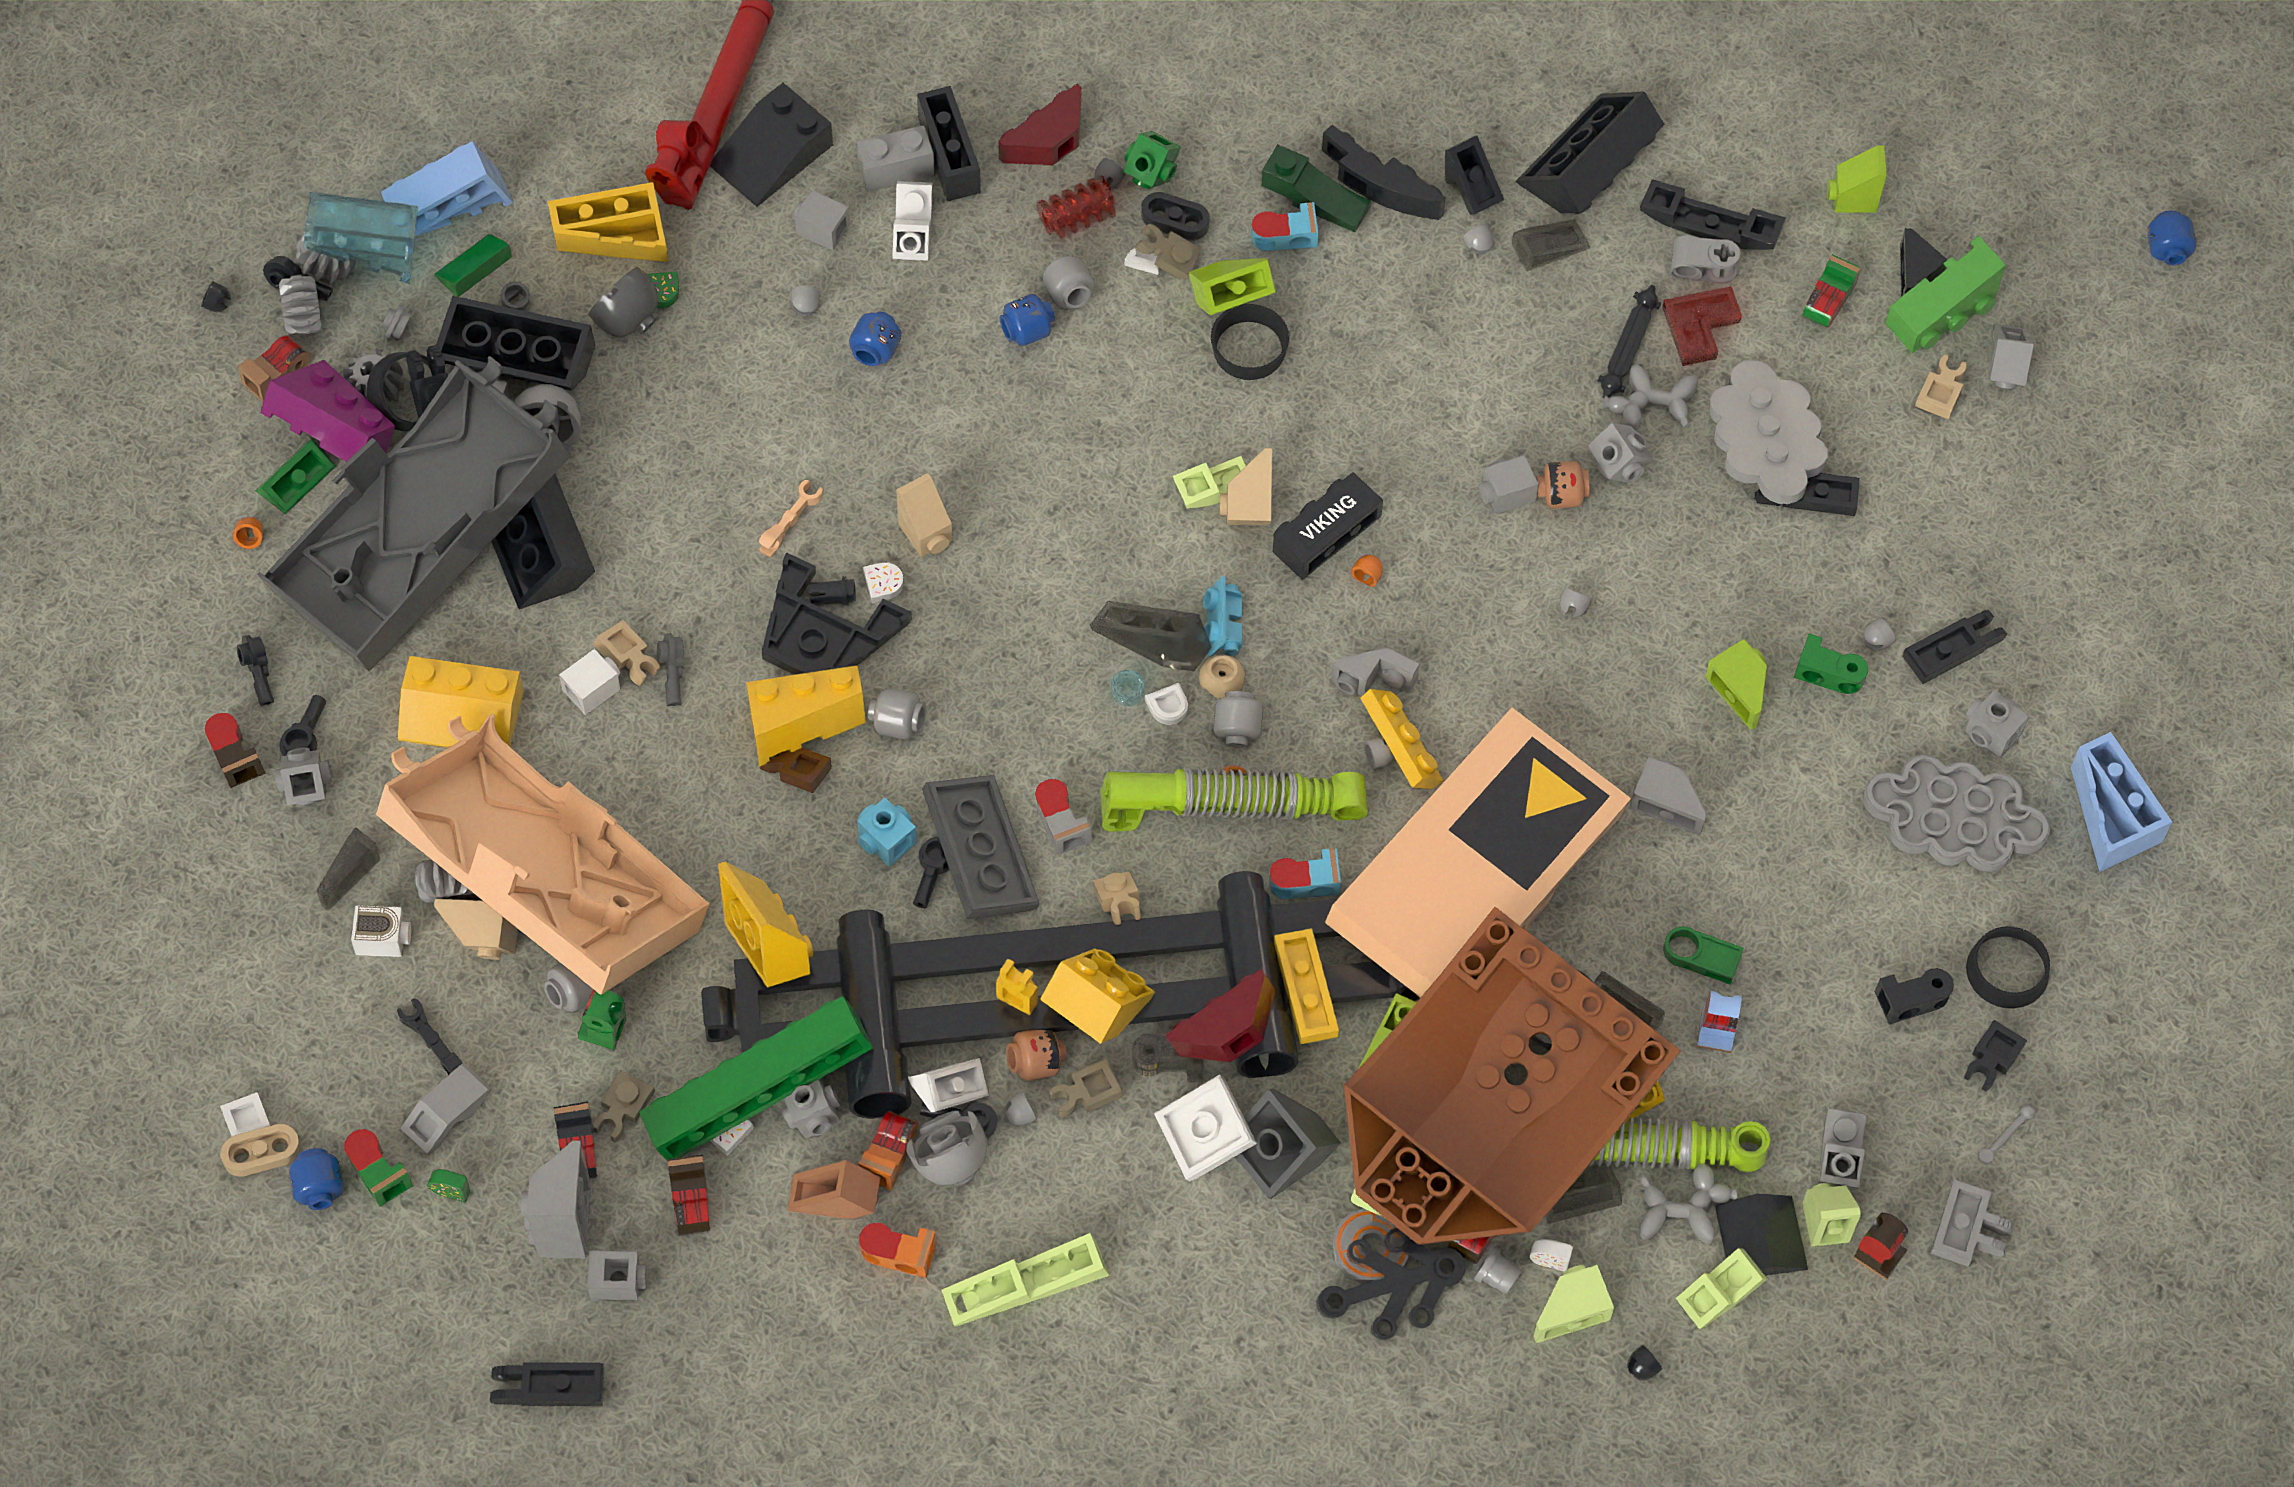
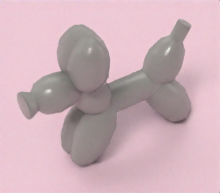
(1644, 393)
(1698, 1219)

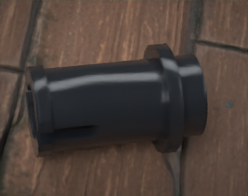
(835, 591)

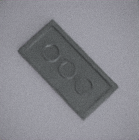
(980, 846)

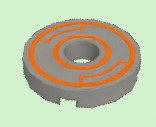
(1361, 1225)

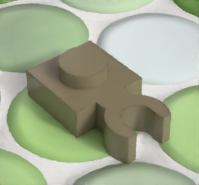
(1172, 251)
(1091, 1086)
(623, 1100)

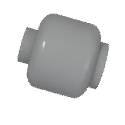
(1068, 282)
(897, 713)
(1238, 718)
(566, 989)

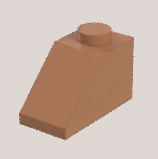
(835, 1191)

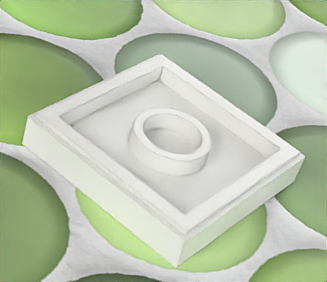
(1205, 1128)

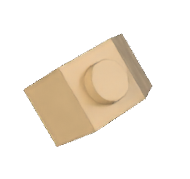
(1250, 493)
(923, 516)
(479, 927)

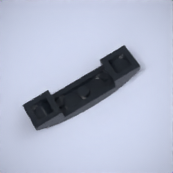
(1671, 208)

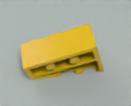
(610, 224)
(803, 707)

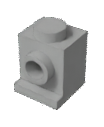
(609, 1264)

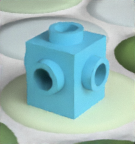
(886, 831)

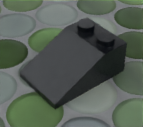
(773, 145)

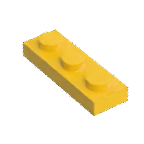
(1402, 739)
(1306, 986)

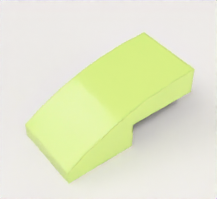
(1203, 485)
(1721, 1289)

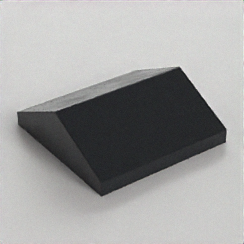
(1765, 1229)

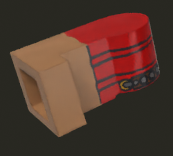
(280, 359)

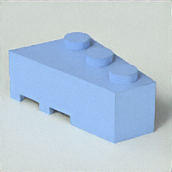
(450, 187)
(2116, 803)

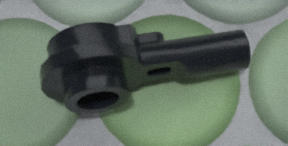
(283, 267)
(253, 654)
(301, 734)
(935, 863)
(984, 1113)

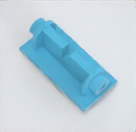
(1223, 603)

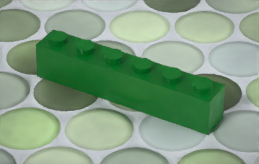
(755, 1079)

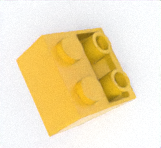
(1096, 994)

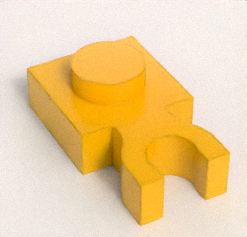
(1017, 988)

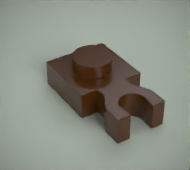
(800, 768)

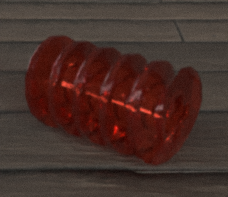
(1076, 206)

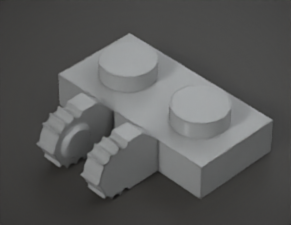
(1962, 1222)

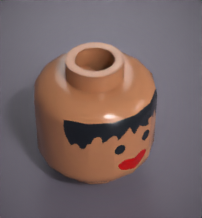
(1563, 484)
(1035, 1054)

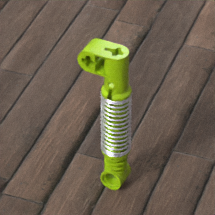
(1129, 794)
(1687, 1145)

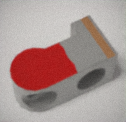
(1056, 815)

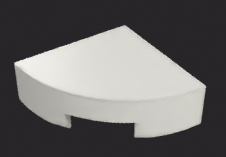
(1141, 261)

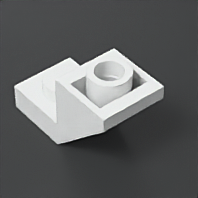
(912, 220)

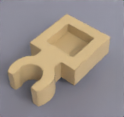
(1941, 389)
(627, 650)
(1118, 894)

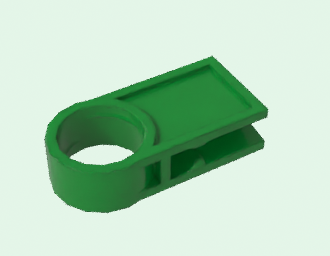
(1713, 956)

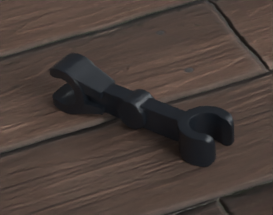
(419, 1024)

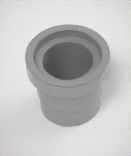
(1497, 1271)

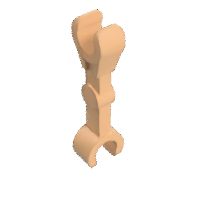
(773, 537)

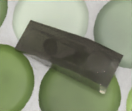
(1158, 634)

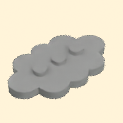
(1768, 431)
(1956, 813)

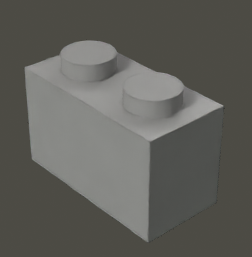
(895, 158)

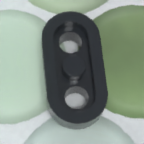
(1176, 215)

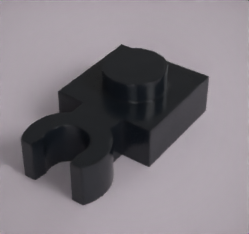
(1995, 1052)

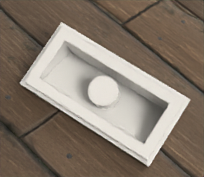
(950, 1085)

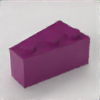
(328, 409)

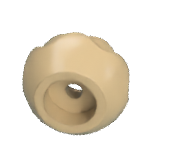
(1217, 685)

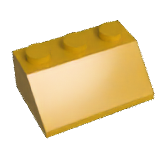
(442, 690)
(763, 927)

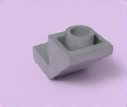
(1359, 671)
(447, 1103)
(1842, 1148)

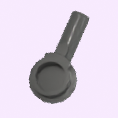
(671, 653)

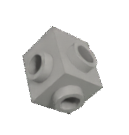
(1620, 453)
(1995, 723)
(299, 788)
(812, 1108)

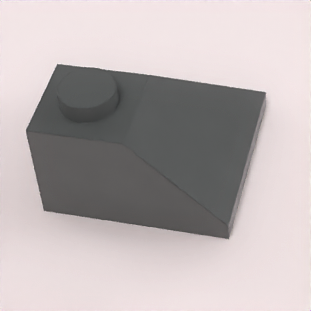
(1288, 1142)

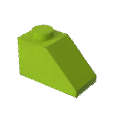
(1859, 182)
(1231, 283)
(1740, 680)

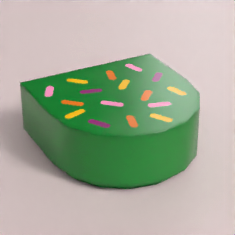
(667, 287)
(449, 1184)

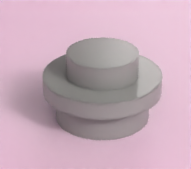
(395, 322)

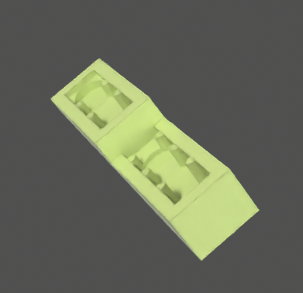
(1026, 1281)

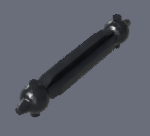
(1629, 341)

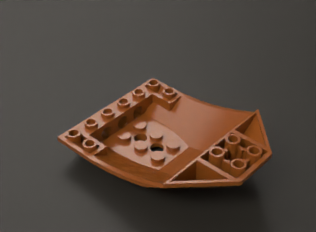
(1440, 1129)

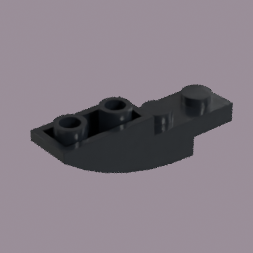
(1389, 185)

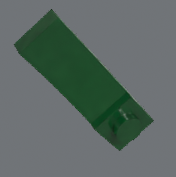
(1299, 180)

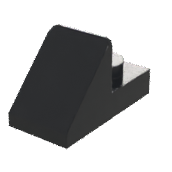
(1472, 173)

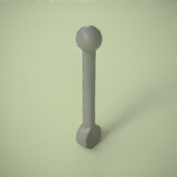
(1987, 1155)

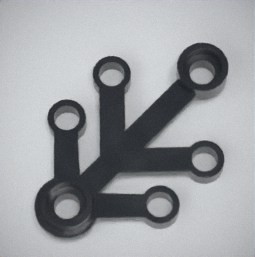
(1398, 1281)

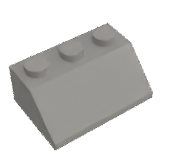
(559, 1205)

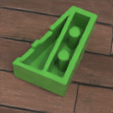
(1948, 300)

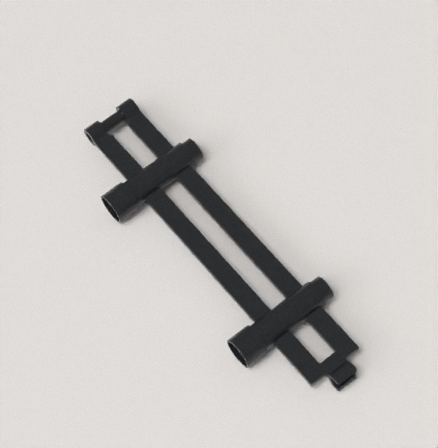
(869, 965)

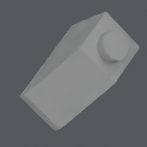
(2010, 356)
(1668, 796)

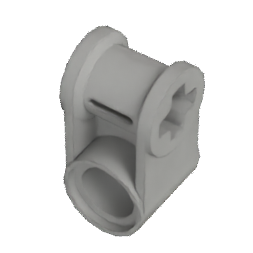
(1703, 259)

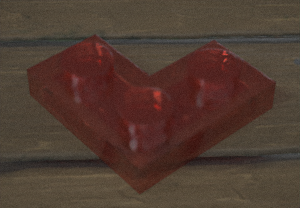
(1694, 316)

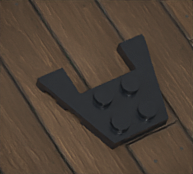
(813, 639)

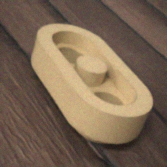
(260, 1147)

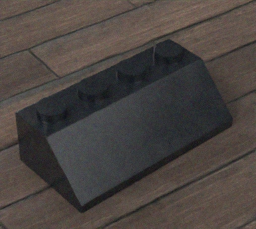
(1592, 151)
(523, 342)
(543, 549)

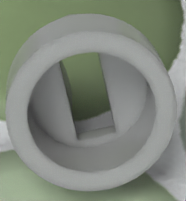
(1479, 239)
(804, 300)
(1574, 599)
(1878, 635)
(1379, 751)
(1019, 1110)

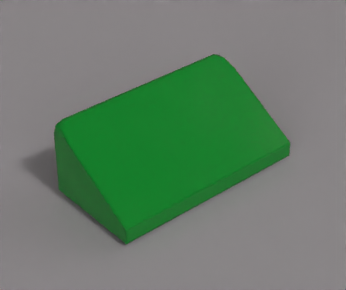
(474, 264)
(296, 477)

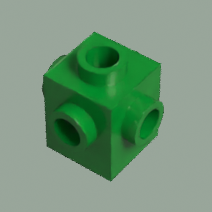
(1151, 160)

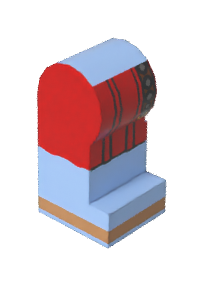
(1719, 1022)

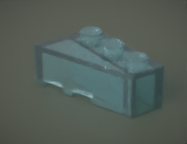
(364, 231)

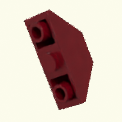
(1046, 133)
(1227, 1023)

